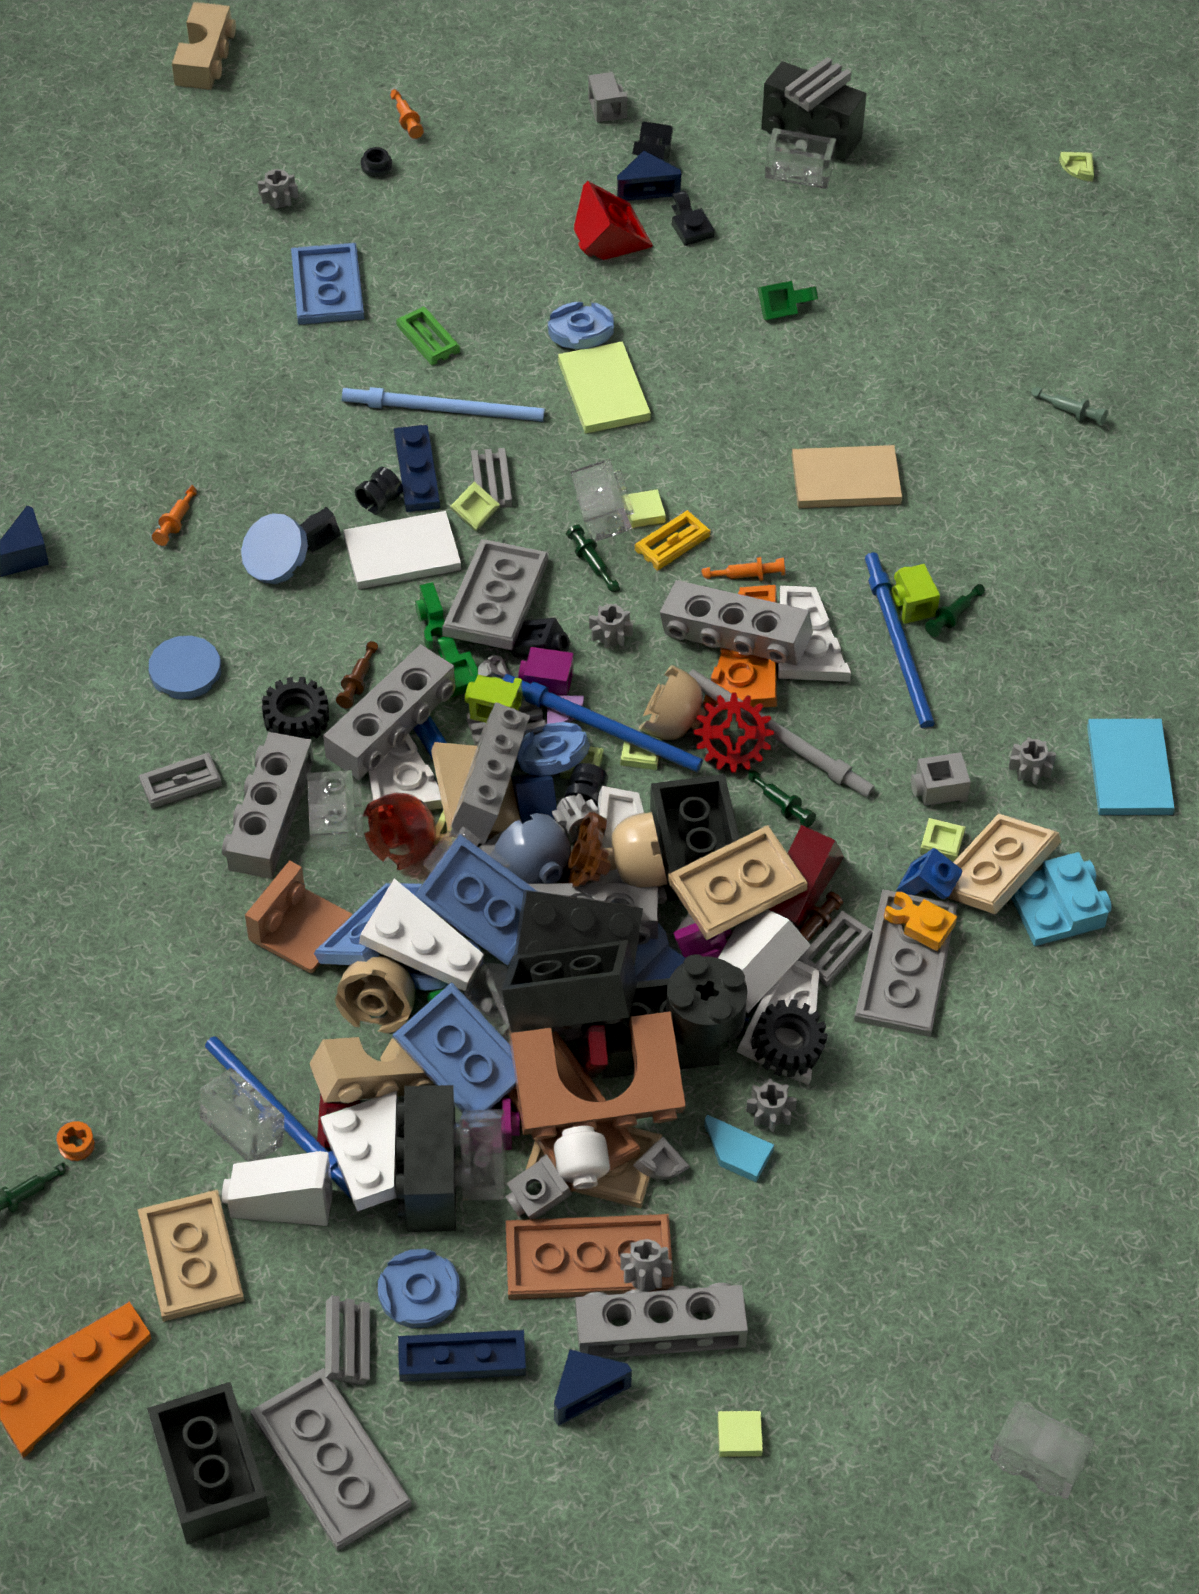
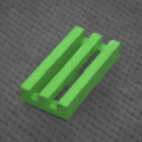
(439, 352)

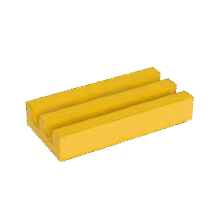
(676, 544)

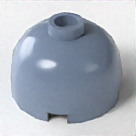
(535, 849)

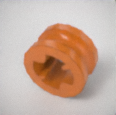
(69, 1150)

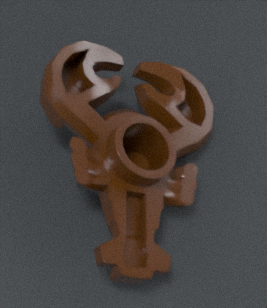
(588, 854)

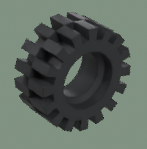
(291, 694)
(797, 1020)

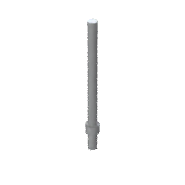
(837, 770)

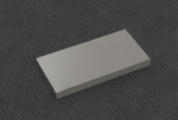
(495, 594)
(901, 974)
(330, 1459)

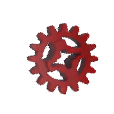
(750, 732)

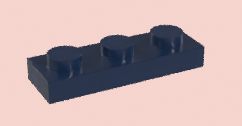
(416, 468)
(461, 1355)

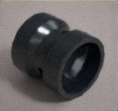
(378, 490)
(587, 780)

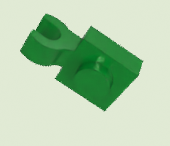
(781, 299)
(430, 609)
(464, 664)

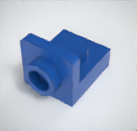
(931, 872)

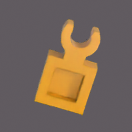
(924, 923)

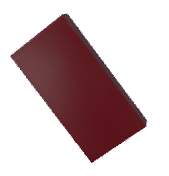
(593, 1050)

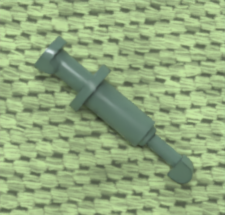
(1072, 406)

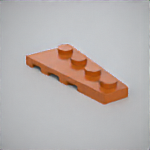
(748, 673)
(54, 1382)

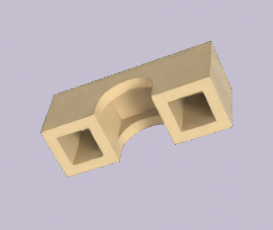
(208, 35)
(350, 1074)

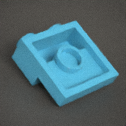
(1062, 900)

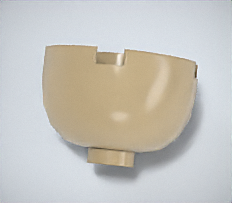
(675, 705)
(637, 852)
(374, 989)

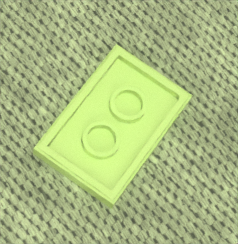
(604, 387)

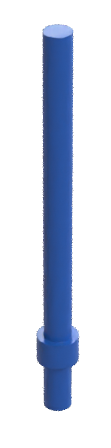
(881, 586)
(538, 695)
(291, 1124)

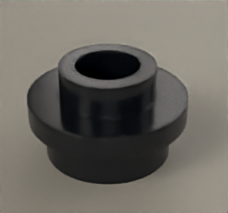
(376, 162)

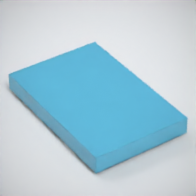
(1130, 767)

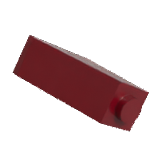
(817, 861)

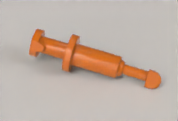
(409, 118)
(170, 521)
(748, 570)

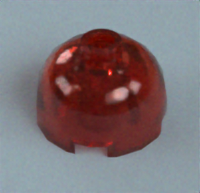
(397, 821)

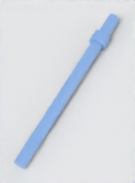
(377, 398)

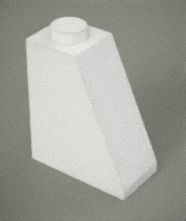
(764, 951)
(281, 1189)

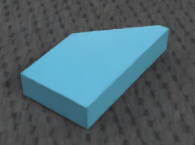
(738, 1149)

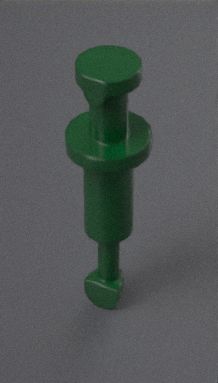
(586, 549)
(948, 615)
(788, 805)
(11, 1198)

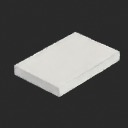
(402, 550)

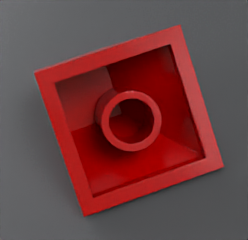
(607, 225)

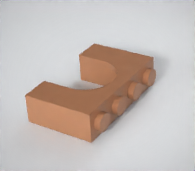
(551, 1107)

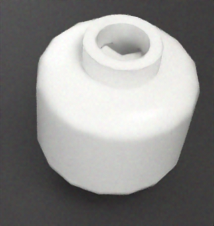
(581, 1156)

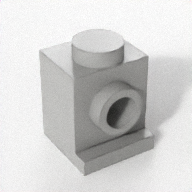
(606, 97)
(941, 779)
(553, 1189)

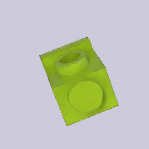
(915, 593)
(486, 691)

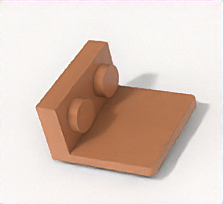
(293, 919)

